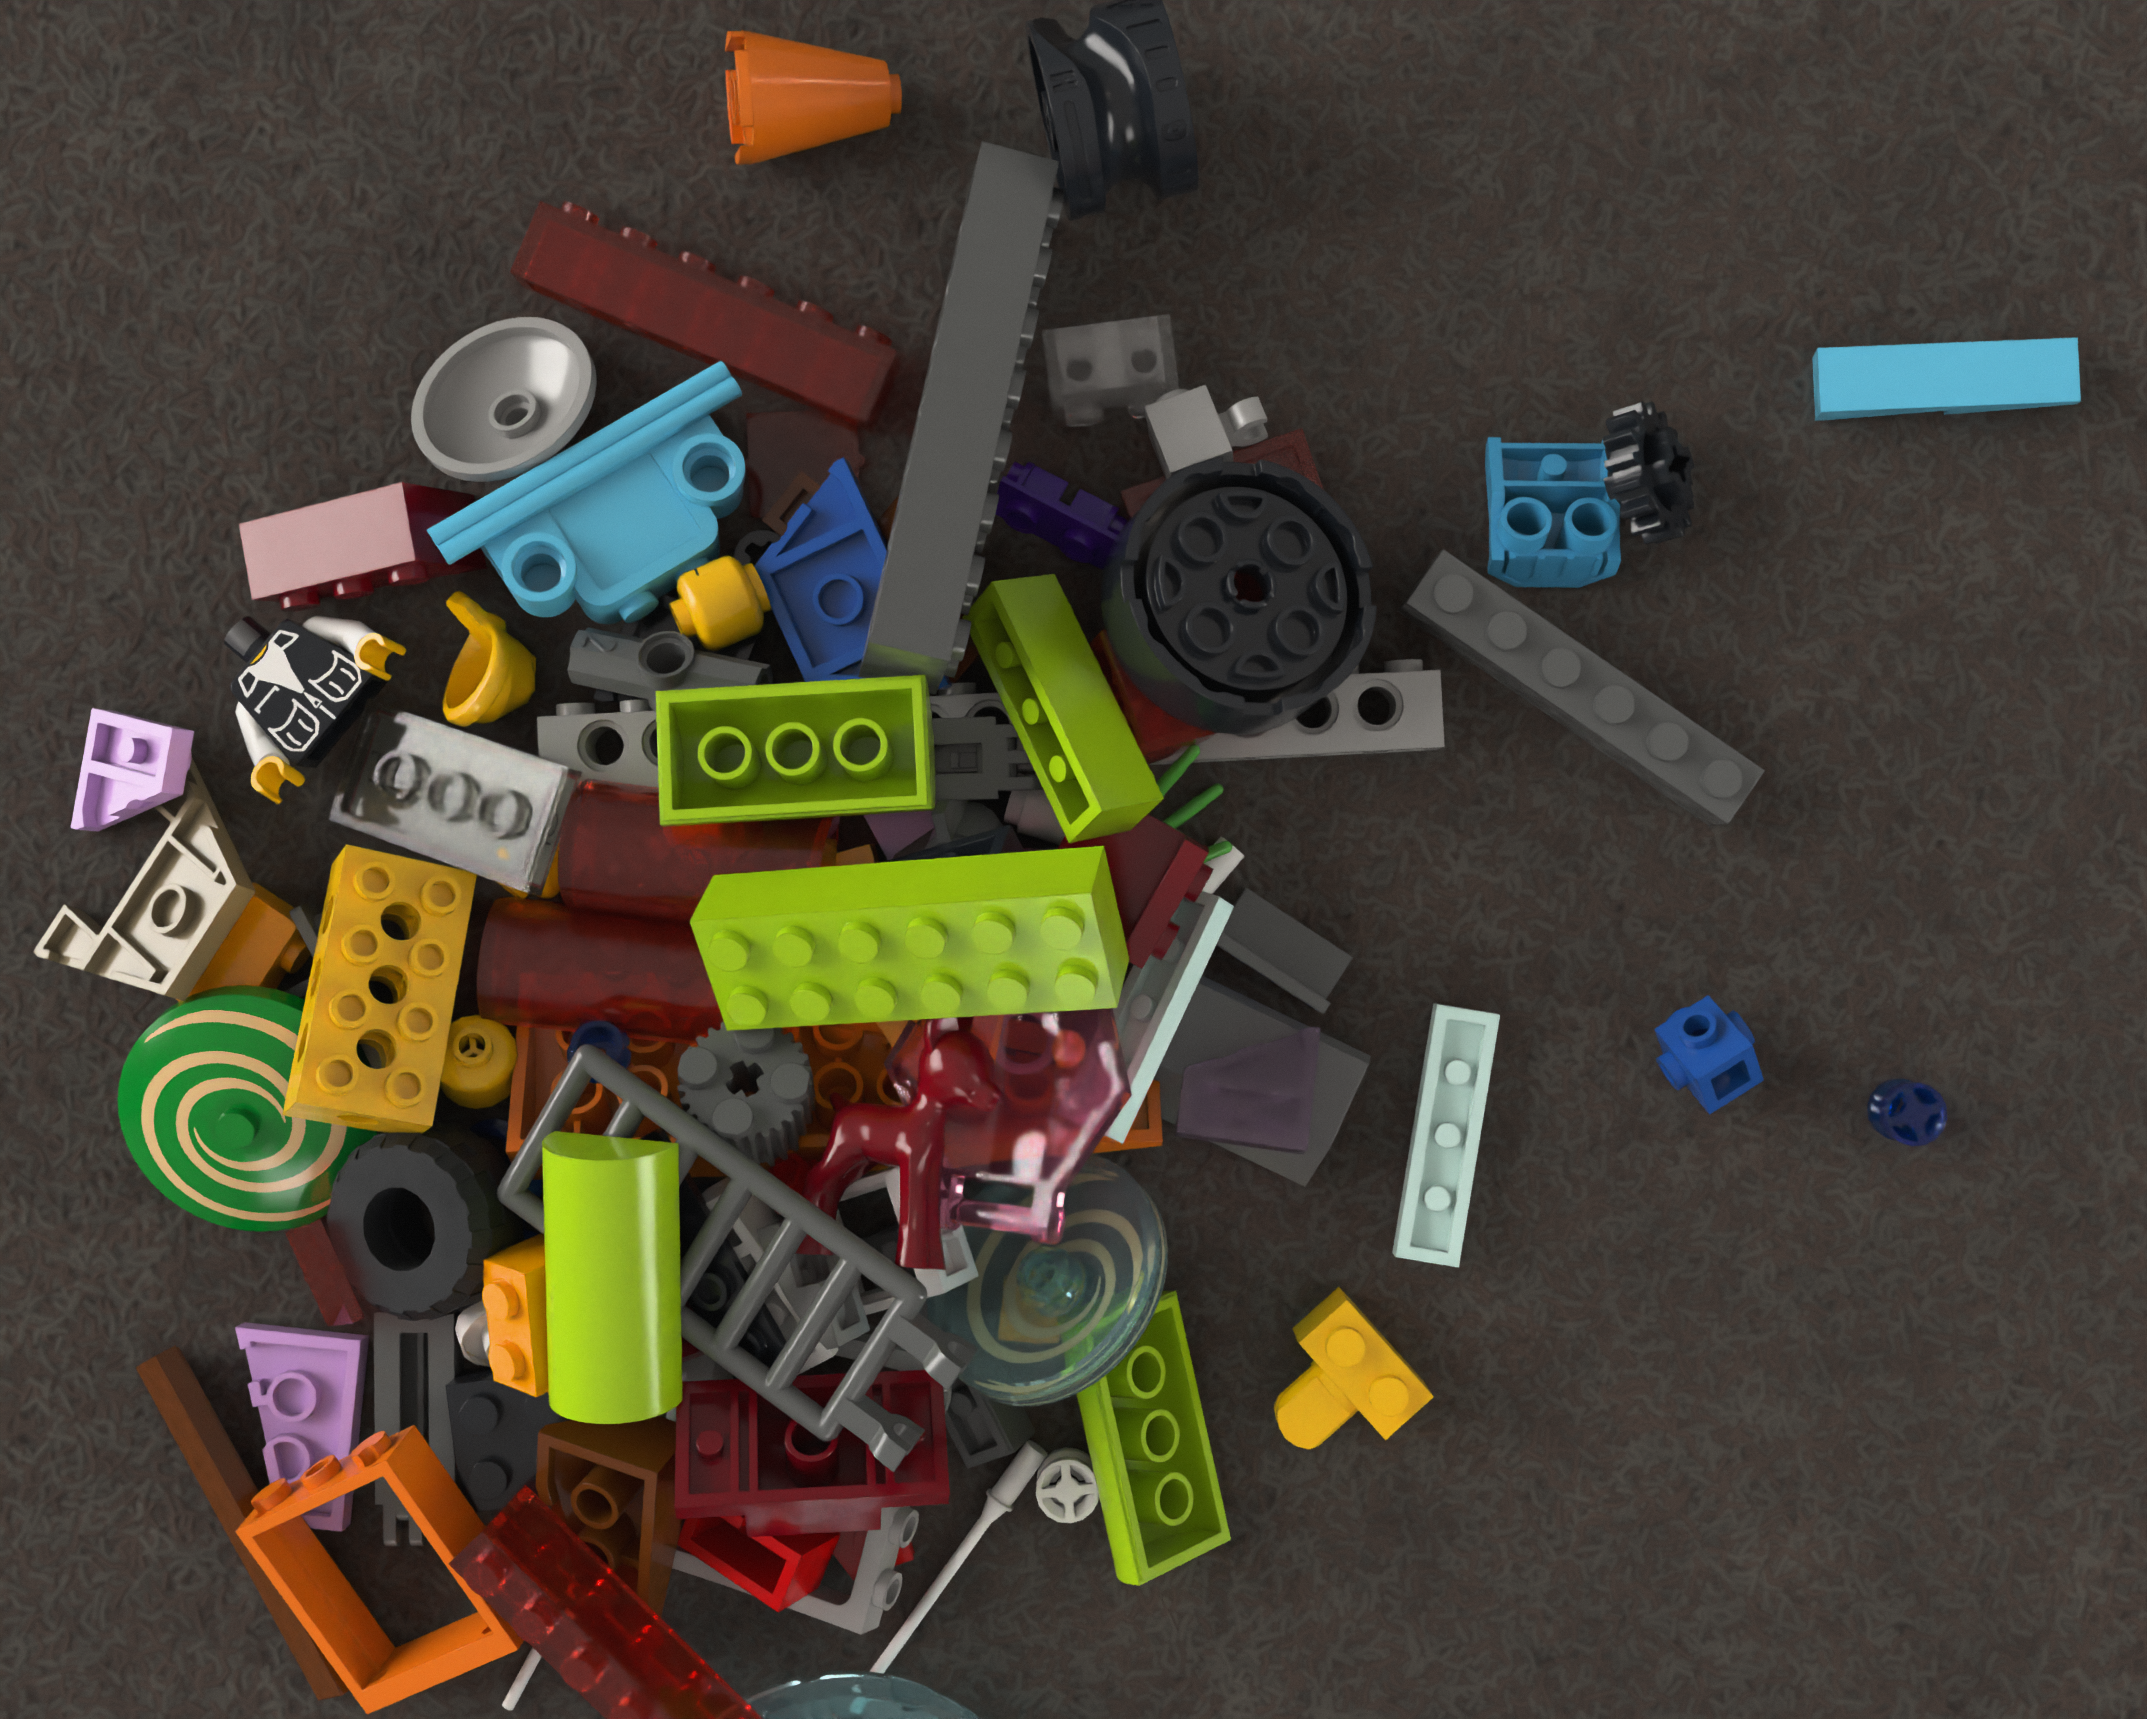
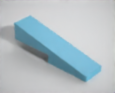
(1945, 377)

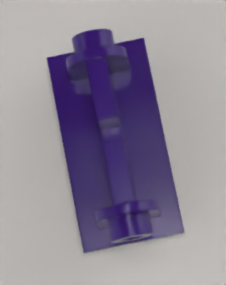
(1032, 505)

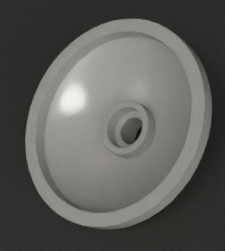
(504, 399)

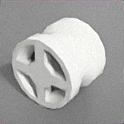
(1068, 1499)

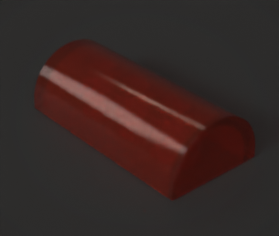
(628, 864)
(580, 966)

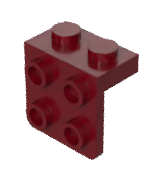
(1150, 876)

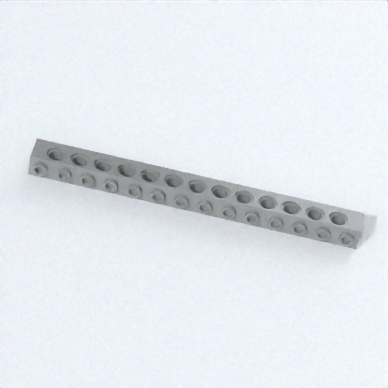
(1412, 725)

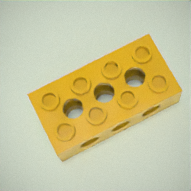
(340, 1012)

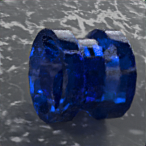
(1922, 1112)

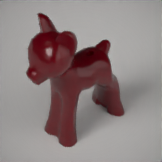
(952, 1073)

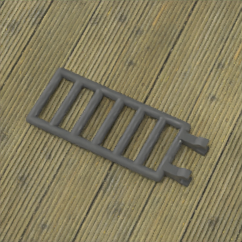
(941, 1352)

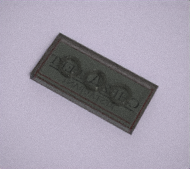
(454, 797)

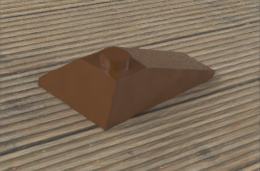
(616, 1495)

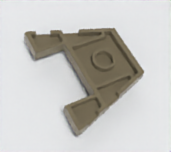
(171, 912)

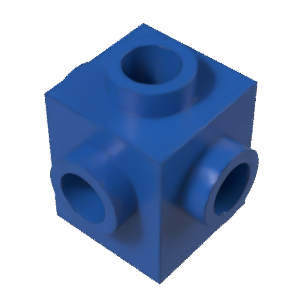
(1708, 1053)

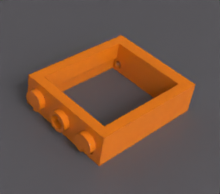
(326, 1600)

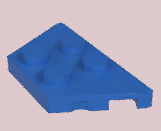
(827, 578)

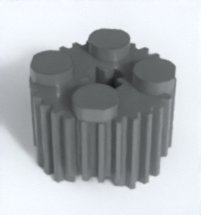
(749, 1061)

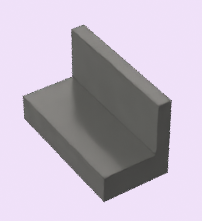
(1283, 950)

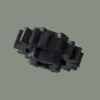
(1648, 472)

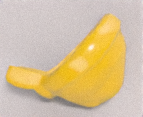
(491, 670)

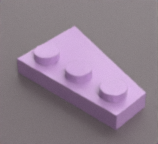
(307, 1403)

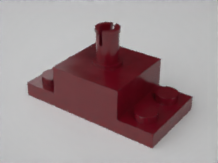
(757, 1462)

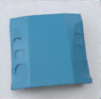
(1561, 504)

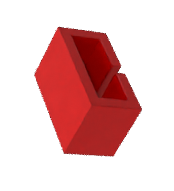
(768, 1567)

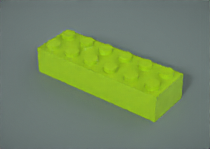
(913, 939)

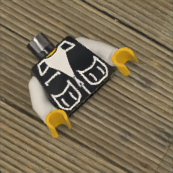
(302, 690)

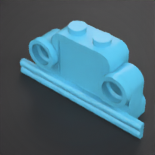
(613, 511)

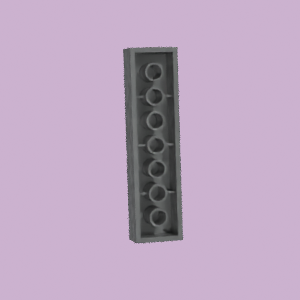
(964, 418)

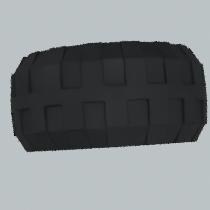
(379, 1225)

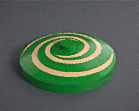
(208, 1106)

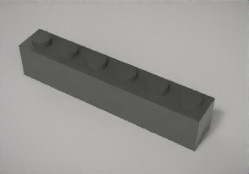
(1580, 690)

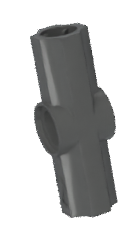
(655, 664)

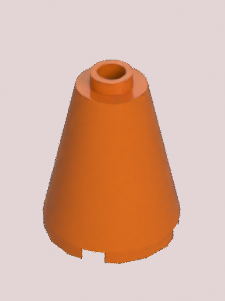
(802, 96)

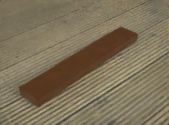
(230, 1495)

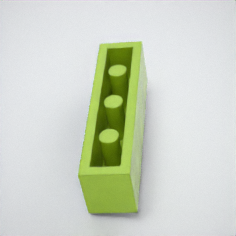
(1062, 707)

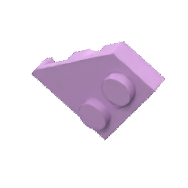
(128, 768)

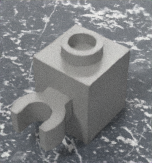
(1190, 430)

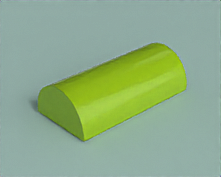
(795, 750)
(612, 1277)
(1154, 1454)

